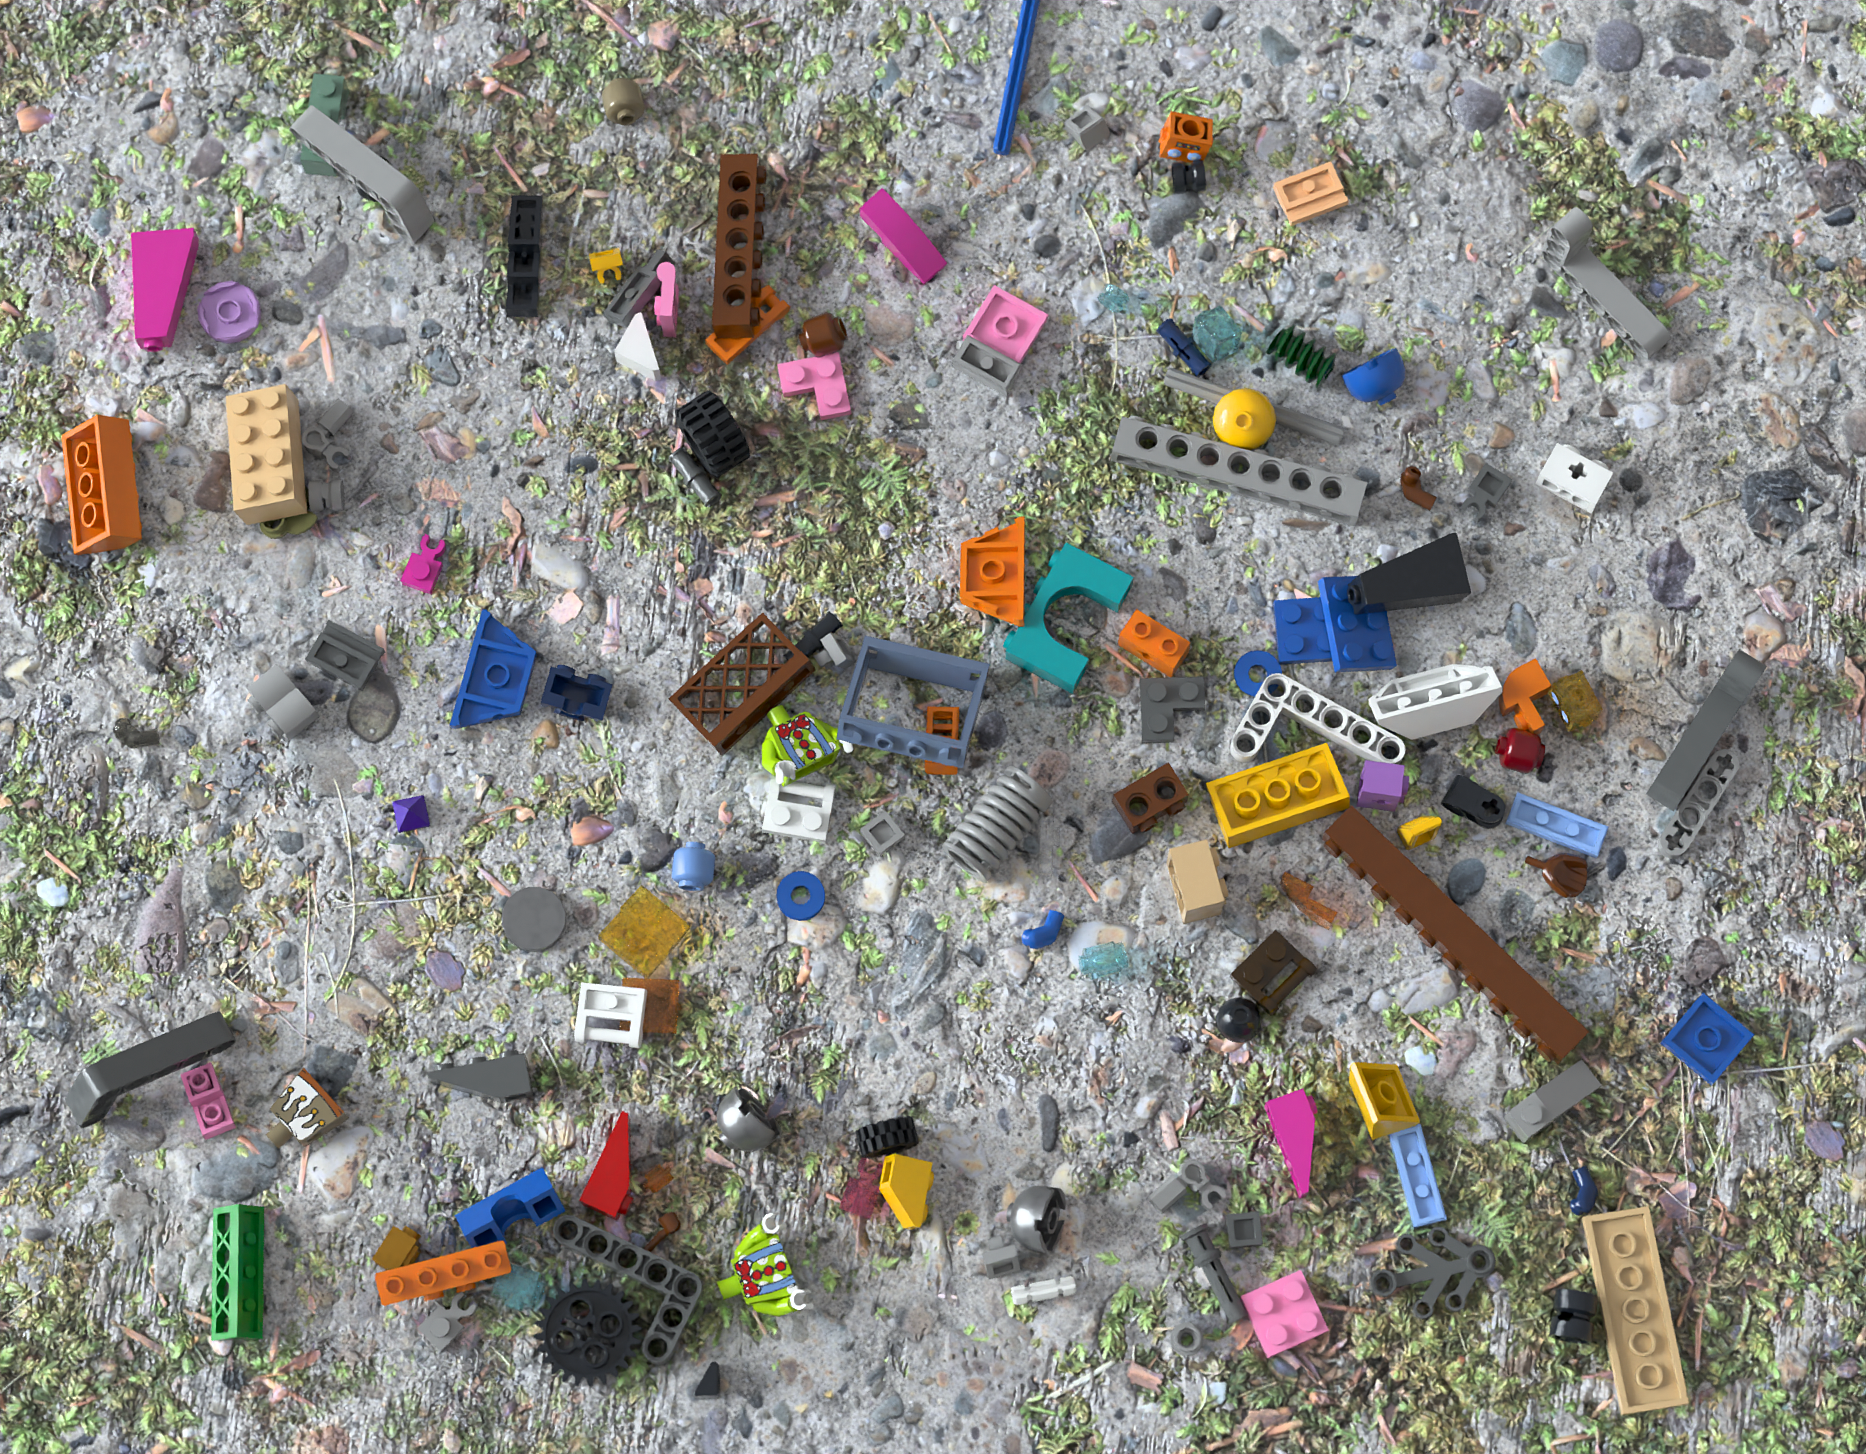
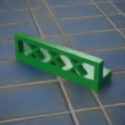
(242, 1272)

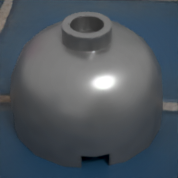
(744, 1122)
(1036, 1216)

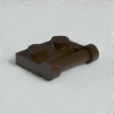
(1265, 965)

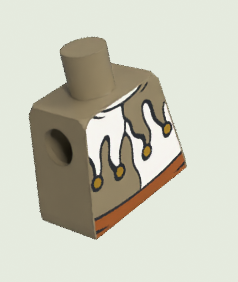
(304, 1112)

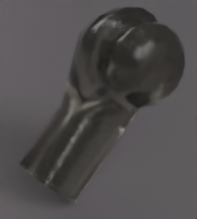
(133, 737)

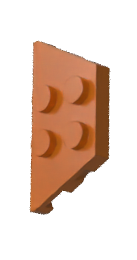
(995, 573)

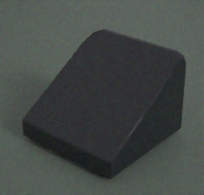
(710, 1384)

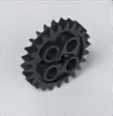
(574, 1360)

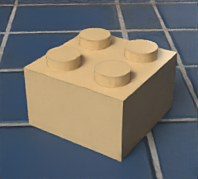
(1196, 881)

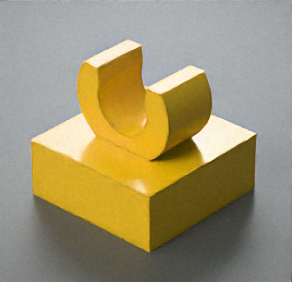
(606, 260)

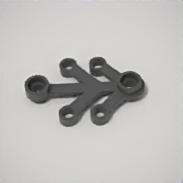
(1438, 1270)

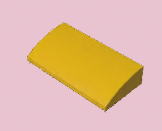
(1278, 795)

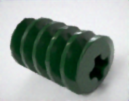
(1302, 355)

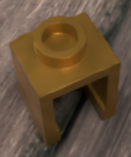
(398, 1248)

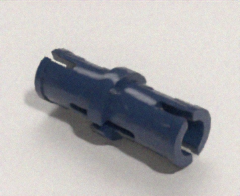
(1184, 347)

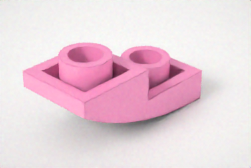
(208, 1101)

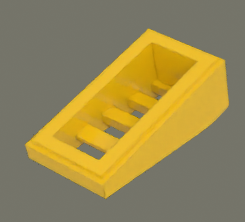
(1419, 831)

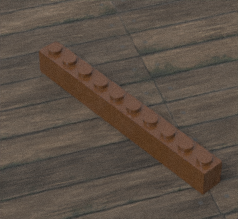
(1454, 935)

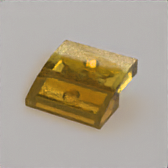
(644, 932)

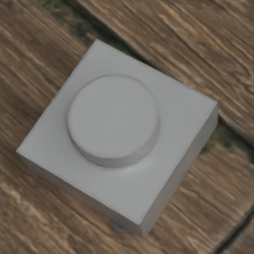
(882, 833)

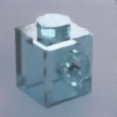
(1216, 333)
(519, 1288)

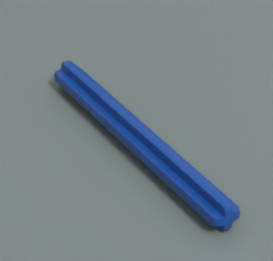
(1015, 77)

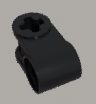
(1470, 801)

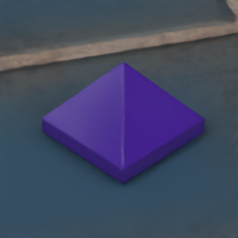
(411, 814)

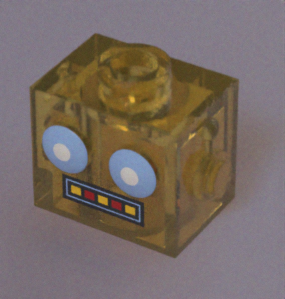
(1571, 710)

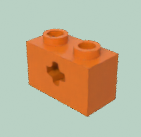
(1154, 643)

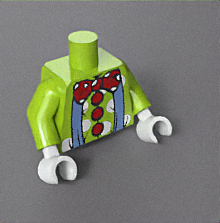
(798, 745)
(764, 1273)

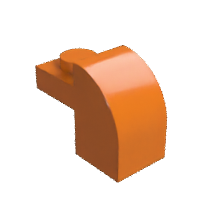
(1520, 690)

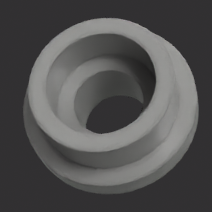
(1186, 1328)

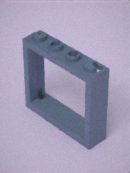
(920, 665)

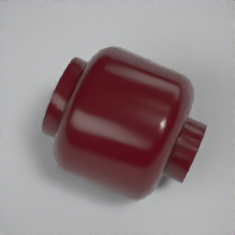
(1520, 750)

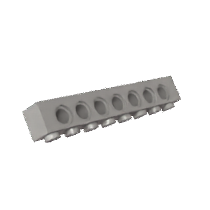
(1249, 484)

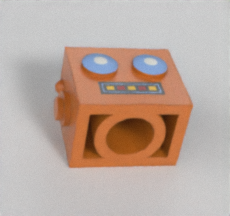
(1186, 137)

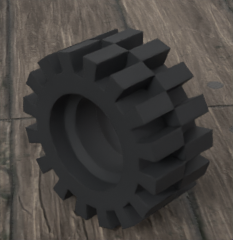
(887, 1137)

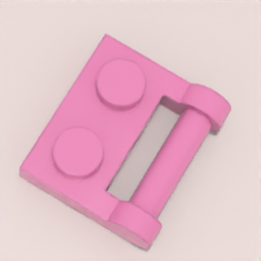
(667, 304)

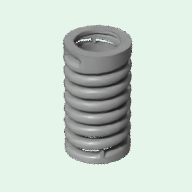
(1002, 828)

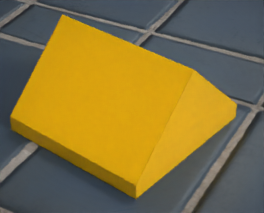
(1382, 1098)

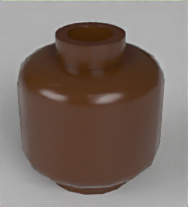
(823, 334)

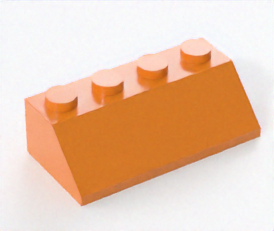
(101, 485)

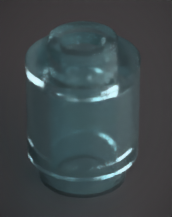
(1103, 960)

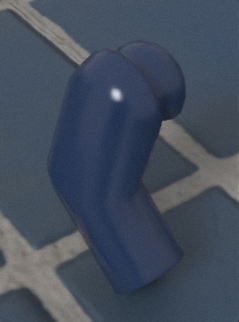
(1587, 1194)

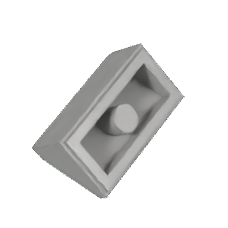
(986, 365)

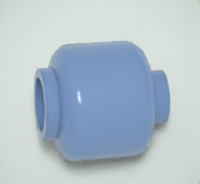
(693, 867)

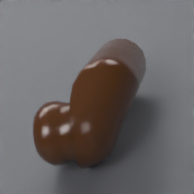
(1413, 490)

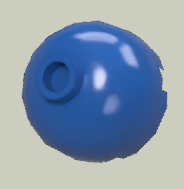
(1376, 378)

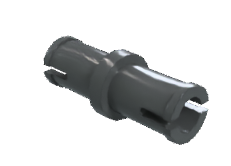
(695, 477)

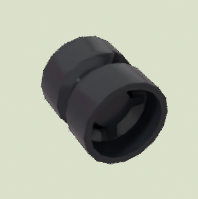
(1573, 1316)

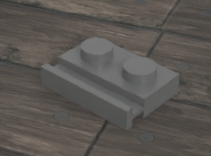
(345, 655)

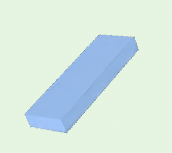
(1557, 825)
(1417, 1177)

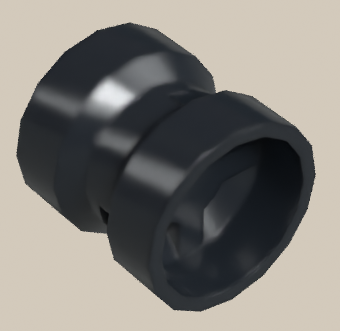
(1188, 177)

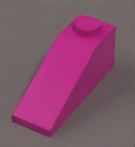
(1293, 1127)

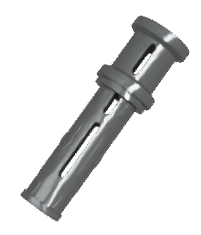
(1208, 1259)

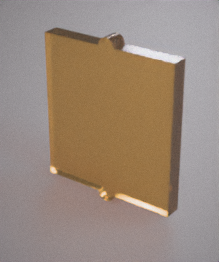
(660, 1007)

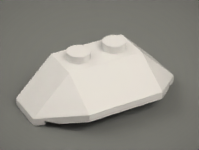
(1435, 700)

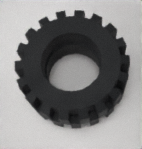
(712, 433)

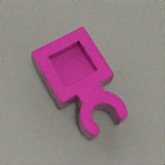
(423, 569)

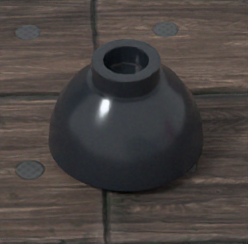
(1238, 1020)

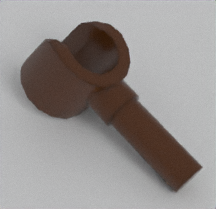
(670, 1225)

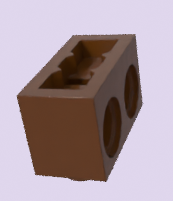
(1145, 792)

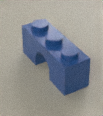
(527, 1198)

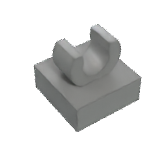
(835, 653)
(1000, 1259)

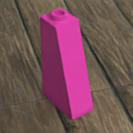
(160, 282)

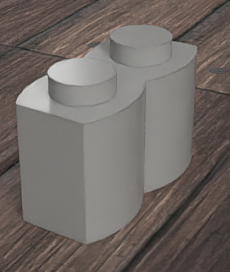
(282, 703)

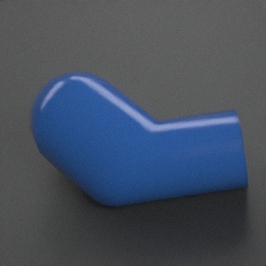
(1046, 934)

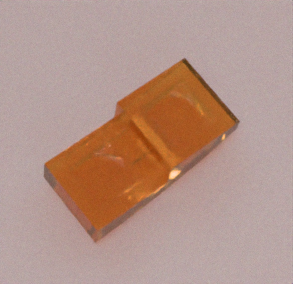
(1299, 894)

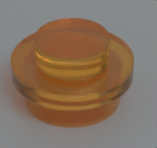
(658, 1178)

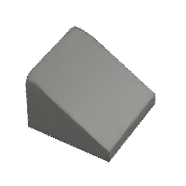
(1087, 128)

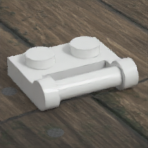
(798, 819)
(612, 1004)

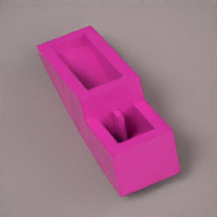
(902, 236)

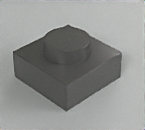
(1244, 1230)

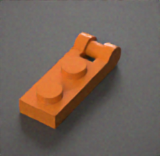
(729, 348)

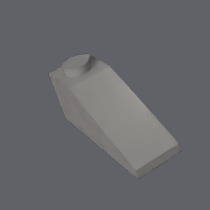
(1551, 1101)

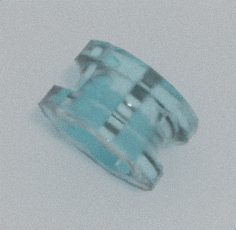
(1113, 298)

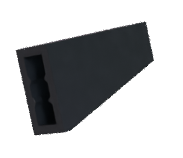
(1417, 579)

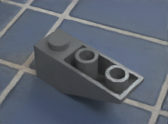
(495, 1079)

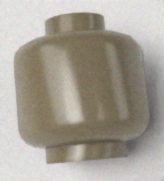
(622, 100)

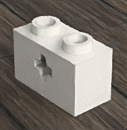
(1581, 492)

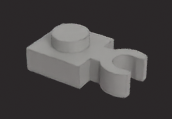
(443, 1326)

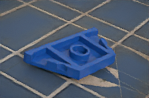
(494, 675)

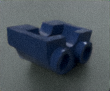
(574, 695)

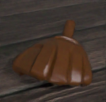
(1563, 873)

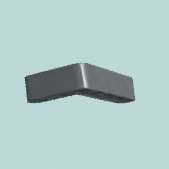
(1706, 729)
(143, 1063)
(640, 1273)

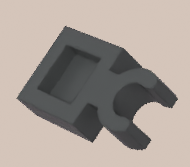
(1487, 489)

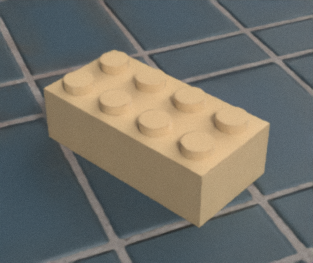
(266, 454)

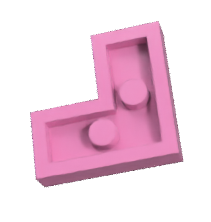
(821, 376)

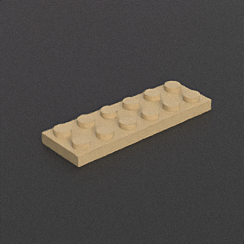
(1635, 1311)

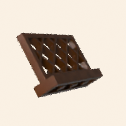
(754, 706)

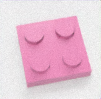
(1007, 324)
(1284, 1314)

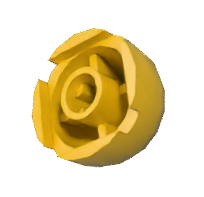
(1244, 418)

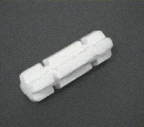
(1043, 1290)

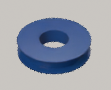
(1250, 660)
(800, 880)

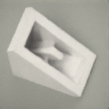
(637, 351)

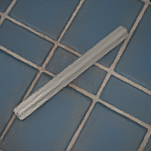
(1285, 416)

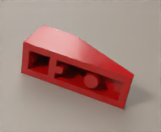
(611, 1179)

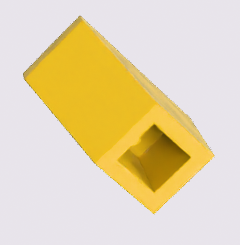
(905, 1188)

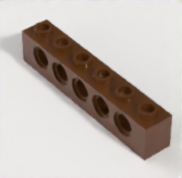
(736, 172)

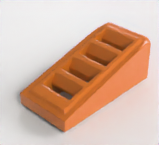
(942, 713)

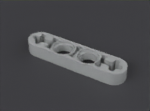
(1696, 802)

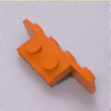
(443, 1273)

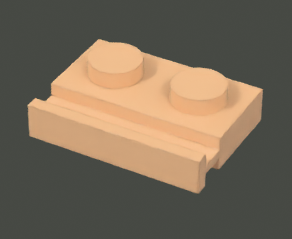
(1310, 193)

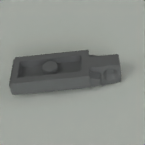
(636, 291)

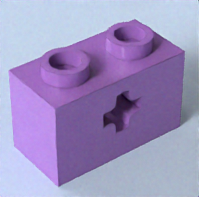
(1382, 786)

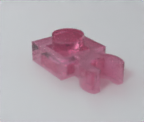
(861, 1194)

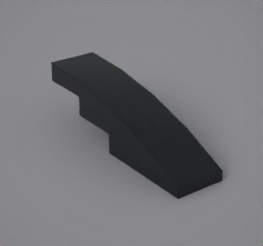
(524, 255)

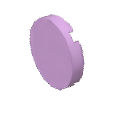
(229, 312)

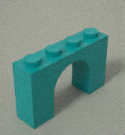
(1070, 574)

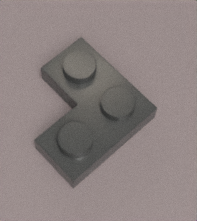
(1161, 698)

